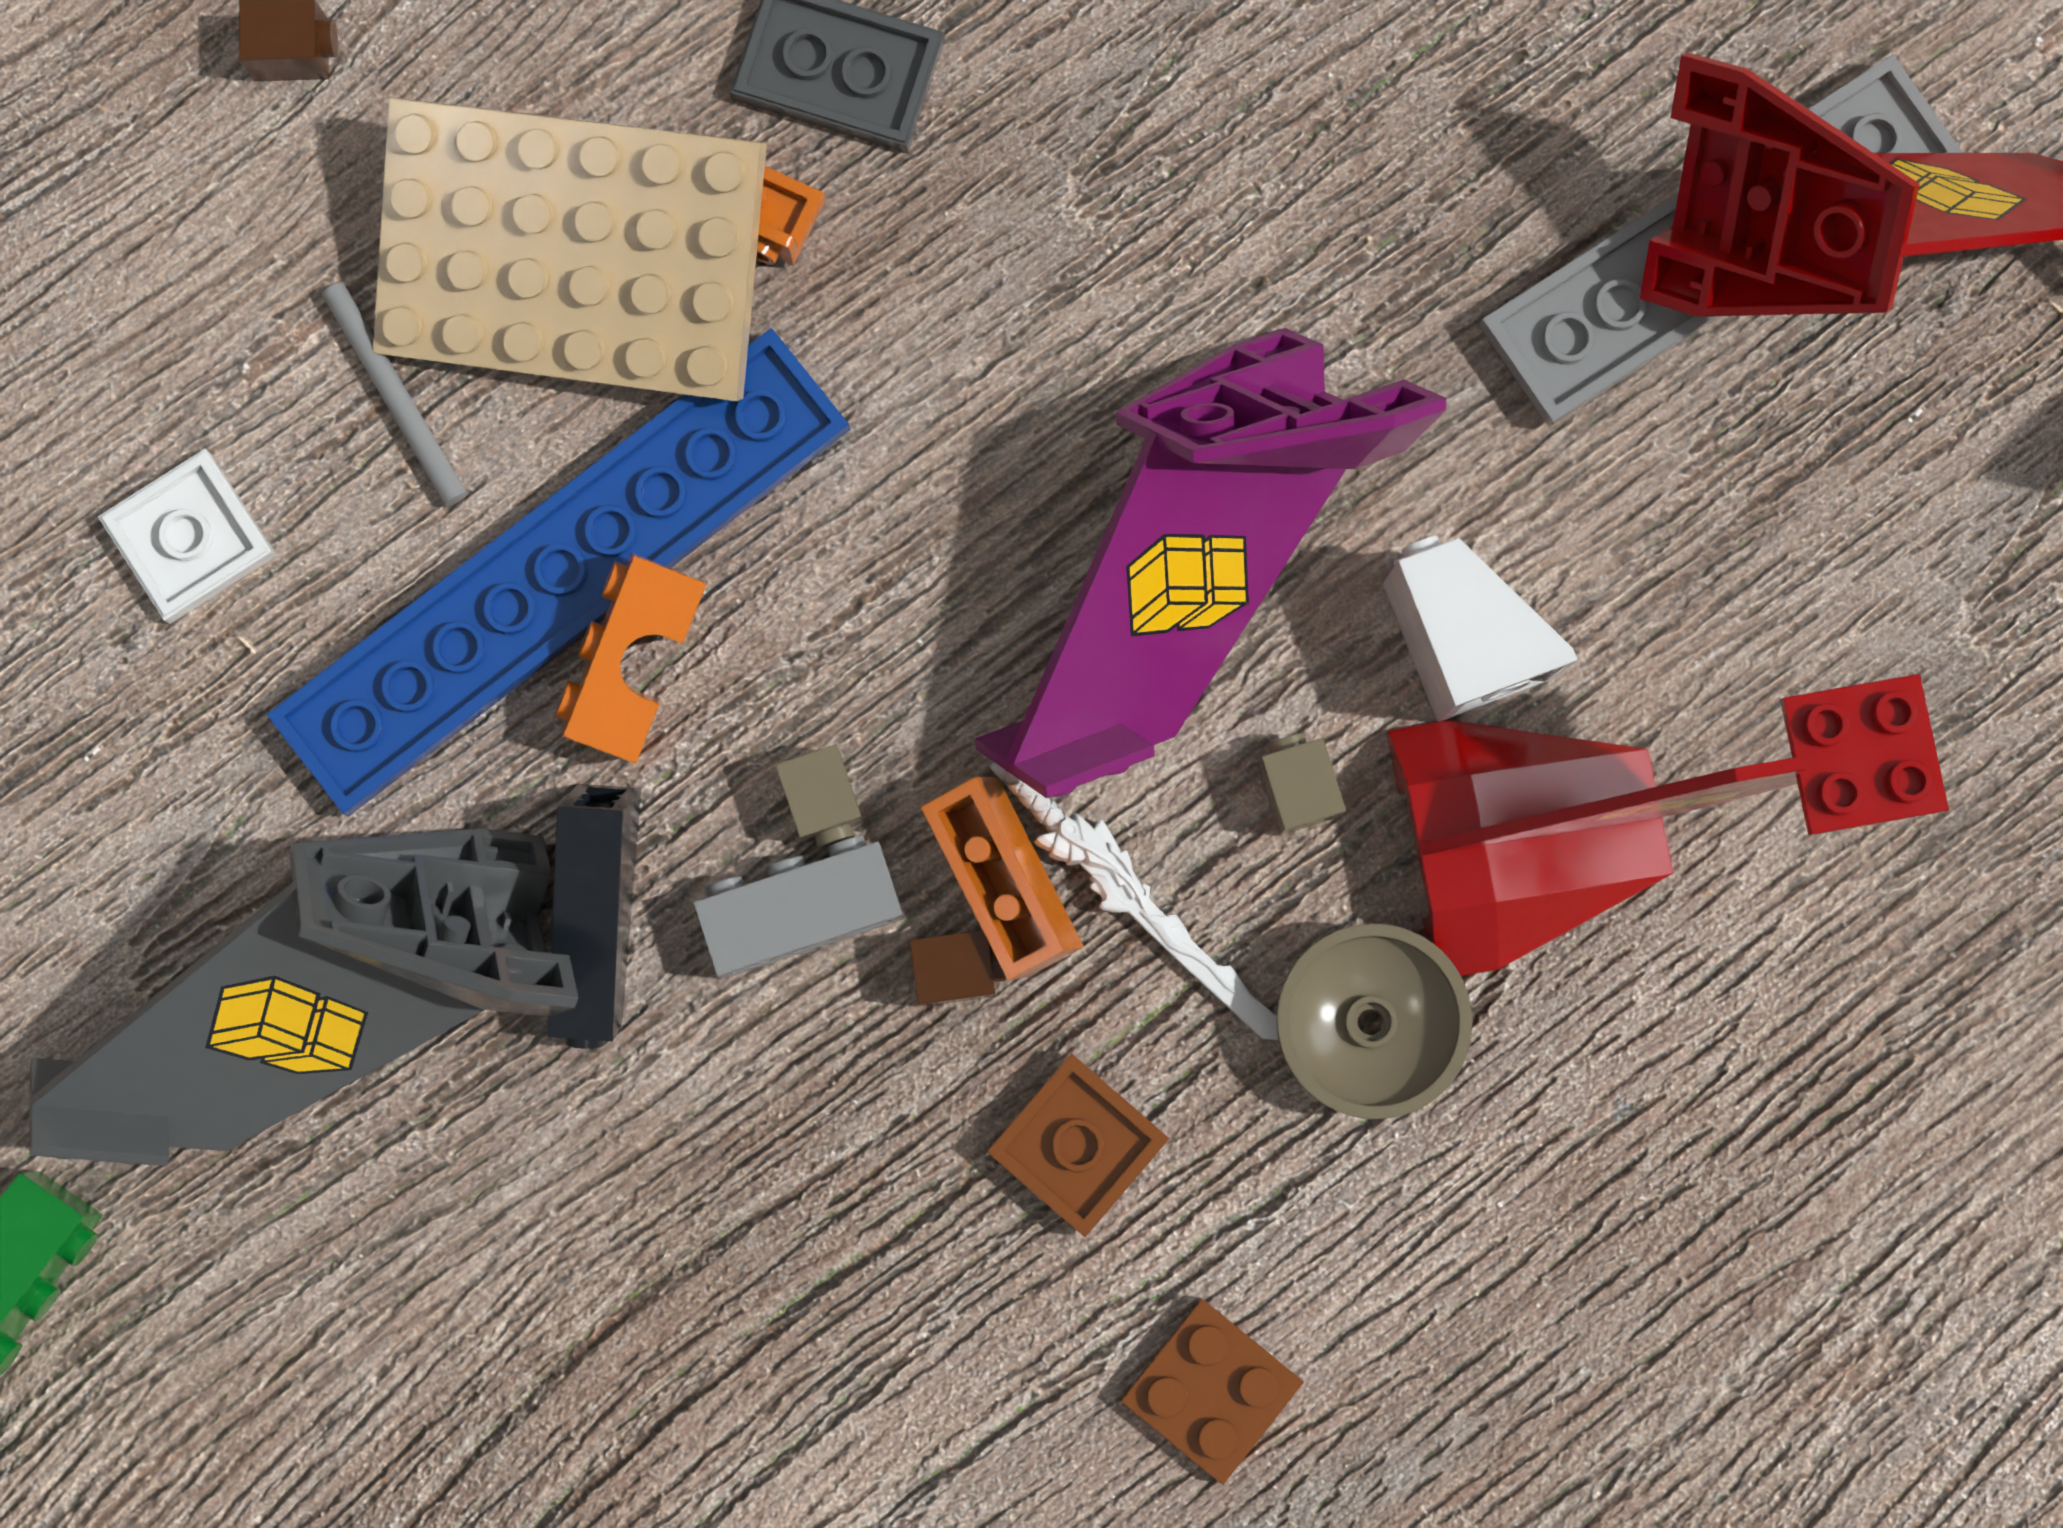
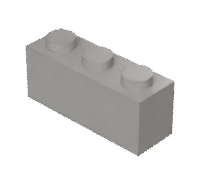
(798, 907)

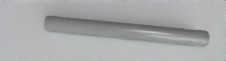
(394, 395)

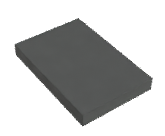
(839, 68)

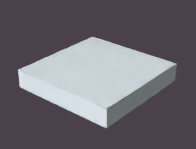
(187, 536)

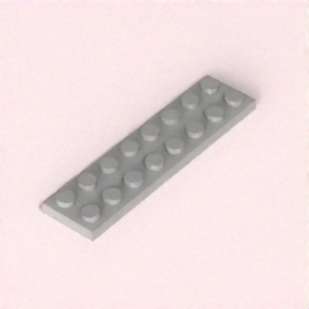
(1586, 319)

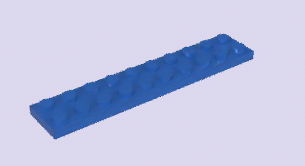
(545, 576)

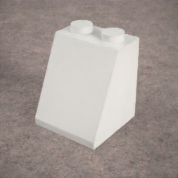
(1469, 629)

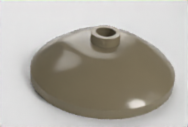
(1420, 1012)

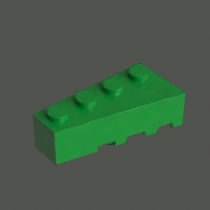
(39, 1237)

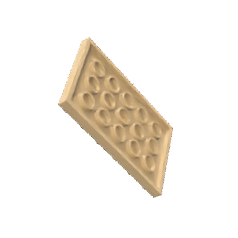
(568, 248)

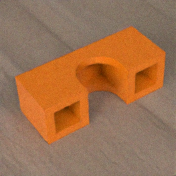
(643, 602)

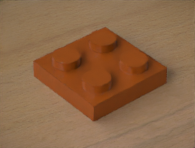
(1078, 1145)
(1211, 1391)

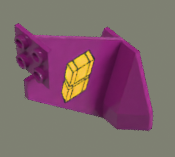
(1202, 530)

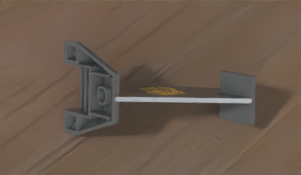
(312, 992)

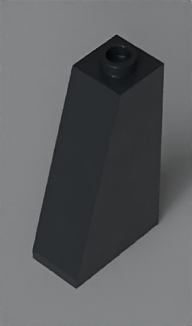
(594, 907)

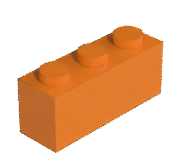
(1002, 877)

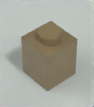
(1300, 783)
(820, 796)

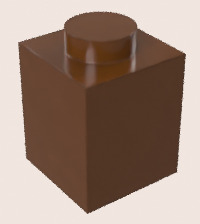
(286, 40)
(954, 968)

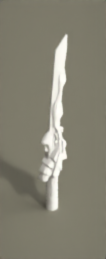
(1121, 891)

